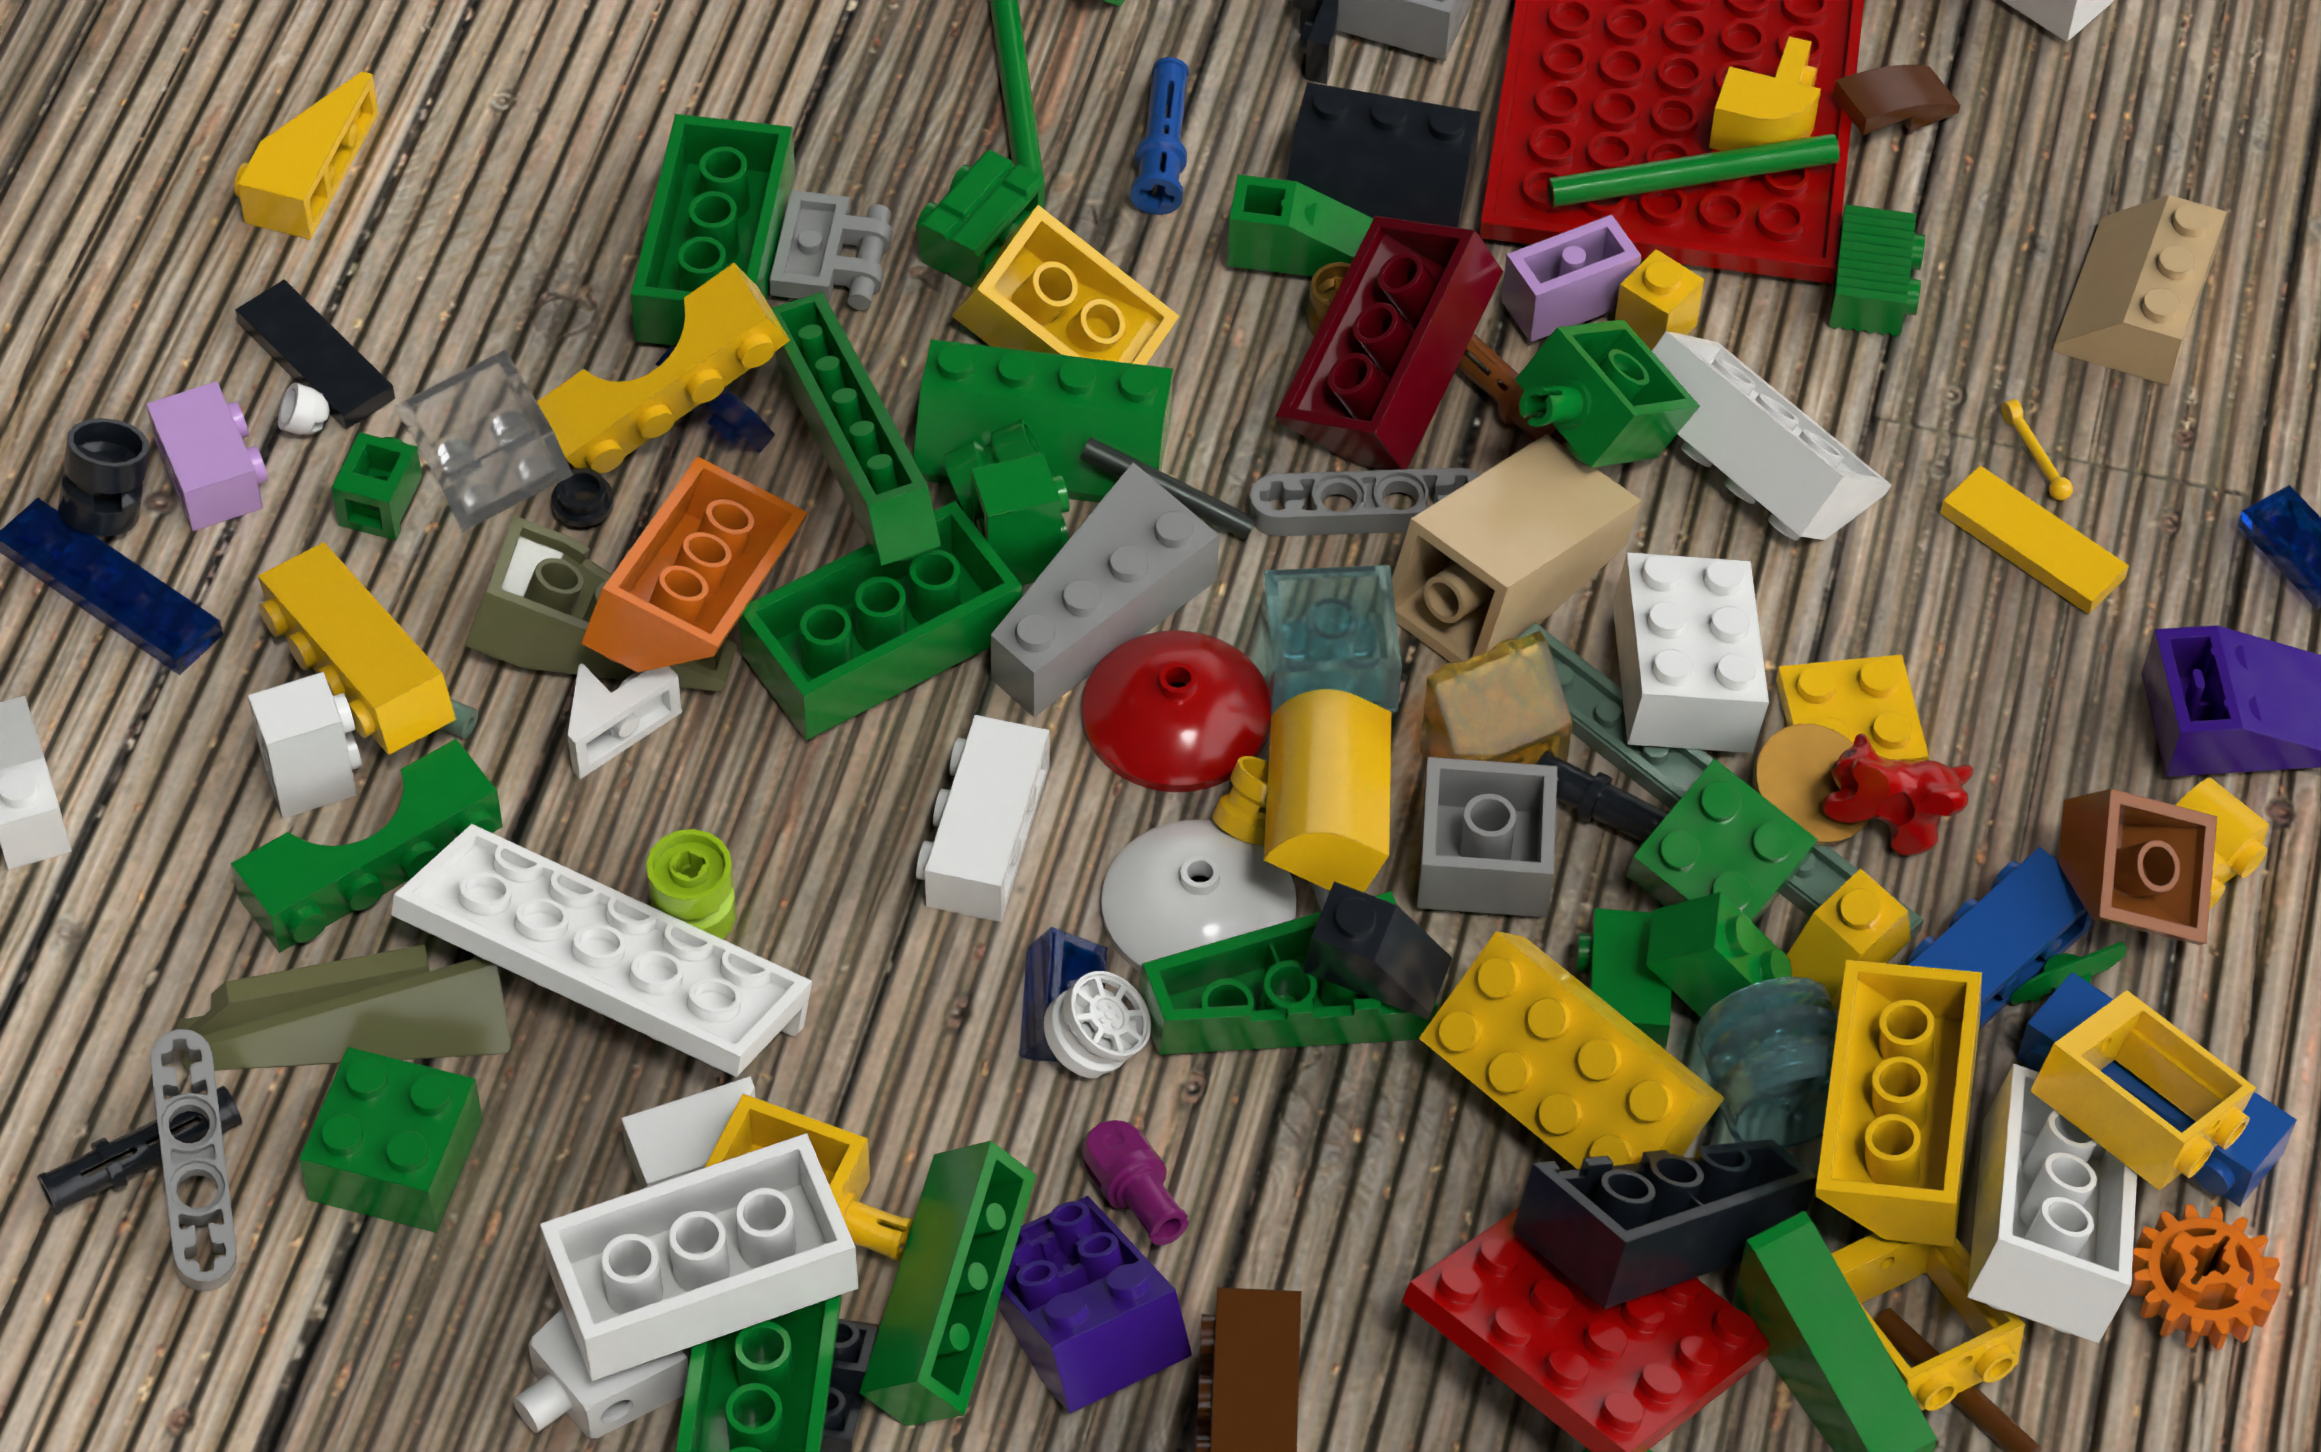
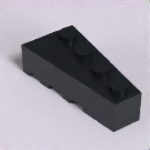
(1659, 1219)

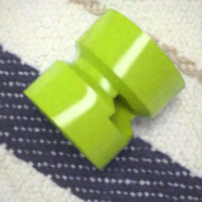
(693, 880)

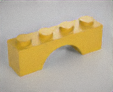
(722, 337)

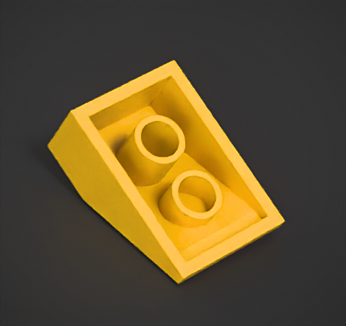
(1062, 299)

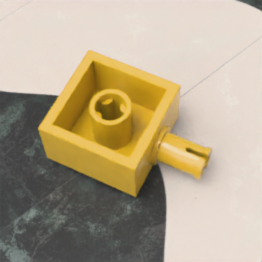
(842, 1159)

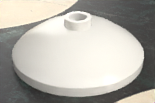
(1159, 911)

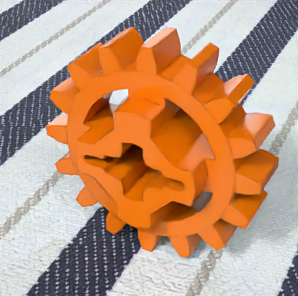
(2221, 1302)

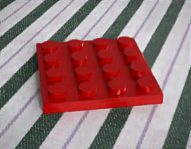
(1598, 1373)

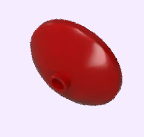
(1172, 734)

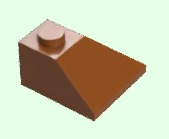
(2140, 862)

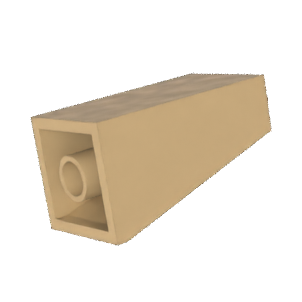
(1508, 549)

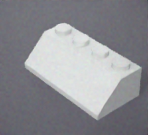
(1766, 443)

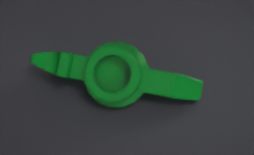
(2060, 967)

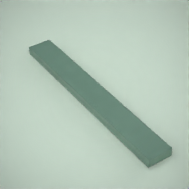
(1669, 772)

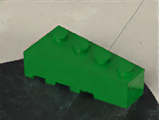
(1256, 996)

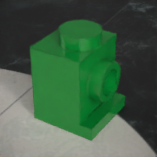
(376, 485)

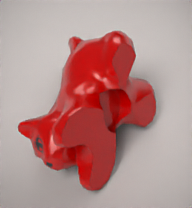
(1898, 792)

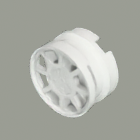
(1093, 1027)

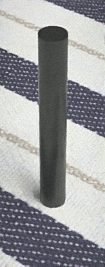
(1198, 502)

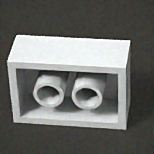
(1690, 653)

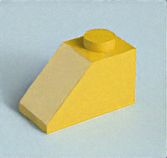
(1852, 924)

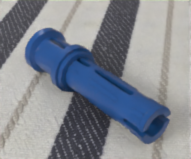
(1168, 89)

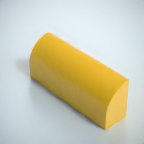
(1329, 788)

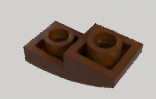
(1895, 95)

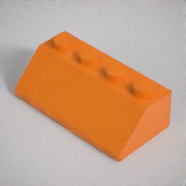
(691, 571)

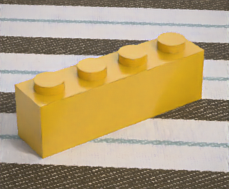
(358, 646)

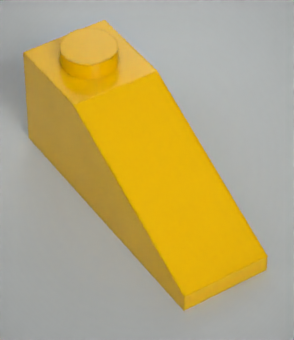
(306, 160)

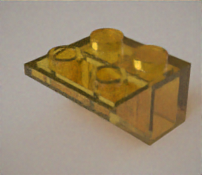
(1498, 706)

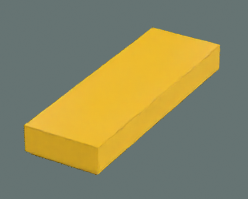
(2034, 539)

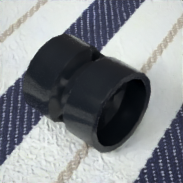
(103, 477)

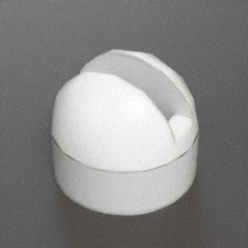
(302, 410)

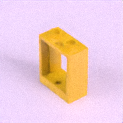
(2167, 1063)
(1881, 1264)

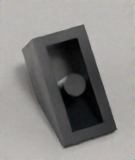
(1376, 952)

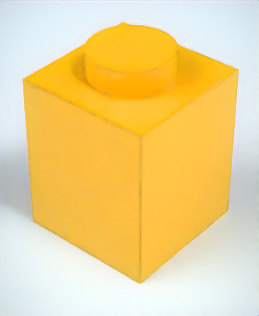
(1660, 298)

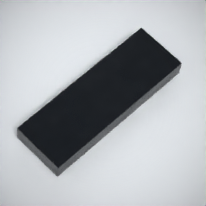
(315, 353)

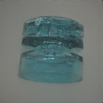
(1772, 1058)

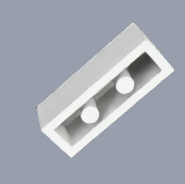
(984, 818)

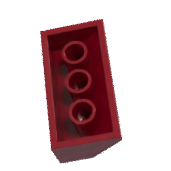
(1391, 341)

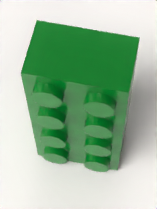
(713, 207)
(875, 630)

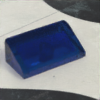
(1051, 968)

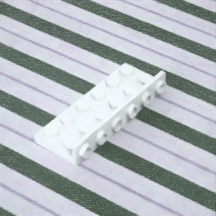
(604, 950)

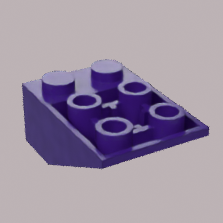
(2232, 702)
(1089, 1306)

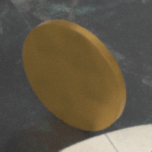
(1797, 775)

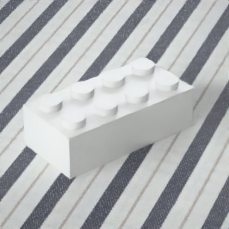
(2049, 1217)
(699, 1256)

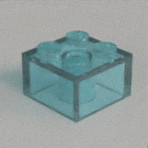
(1331, 633)

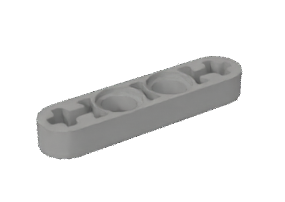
(1363, 487)
(191, 1159)

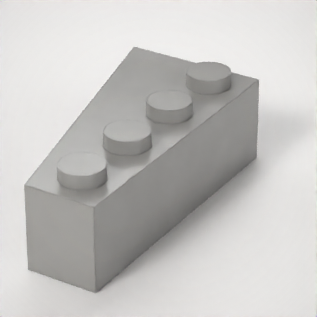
(1109, 583)

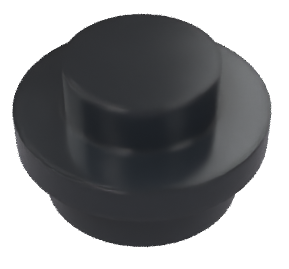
(582, 498)

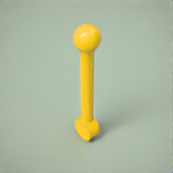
(2059, 487)

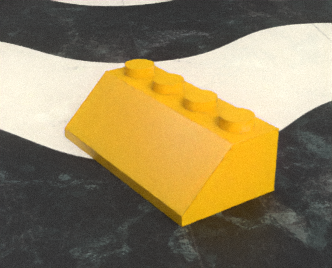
(1901, 1099)

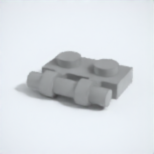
(812, 244)

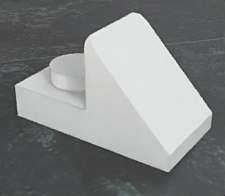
(609, 722)

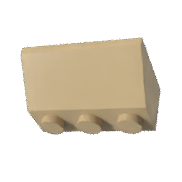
(2141, 287)

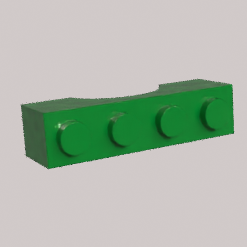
(305, 886)

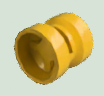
(1244, 808)

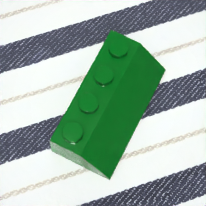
(1062, 399)
(762, 1385)

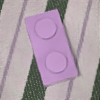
(1568, 277)
(206, 455)

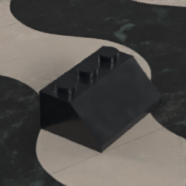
(1385, 153)

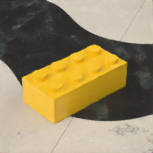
(1566, 1059)

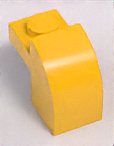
(1765, 108)

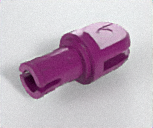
(1133, 1178)

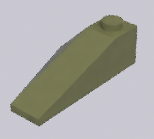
(542, 606)

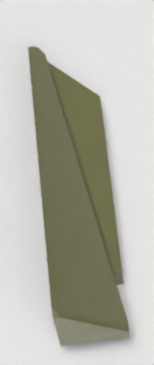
(365, 1002)

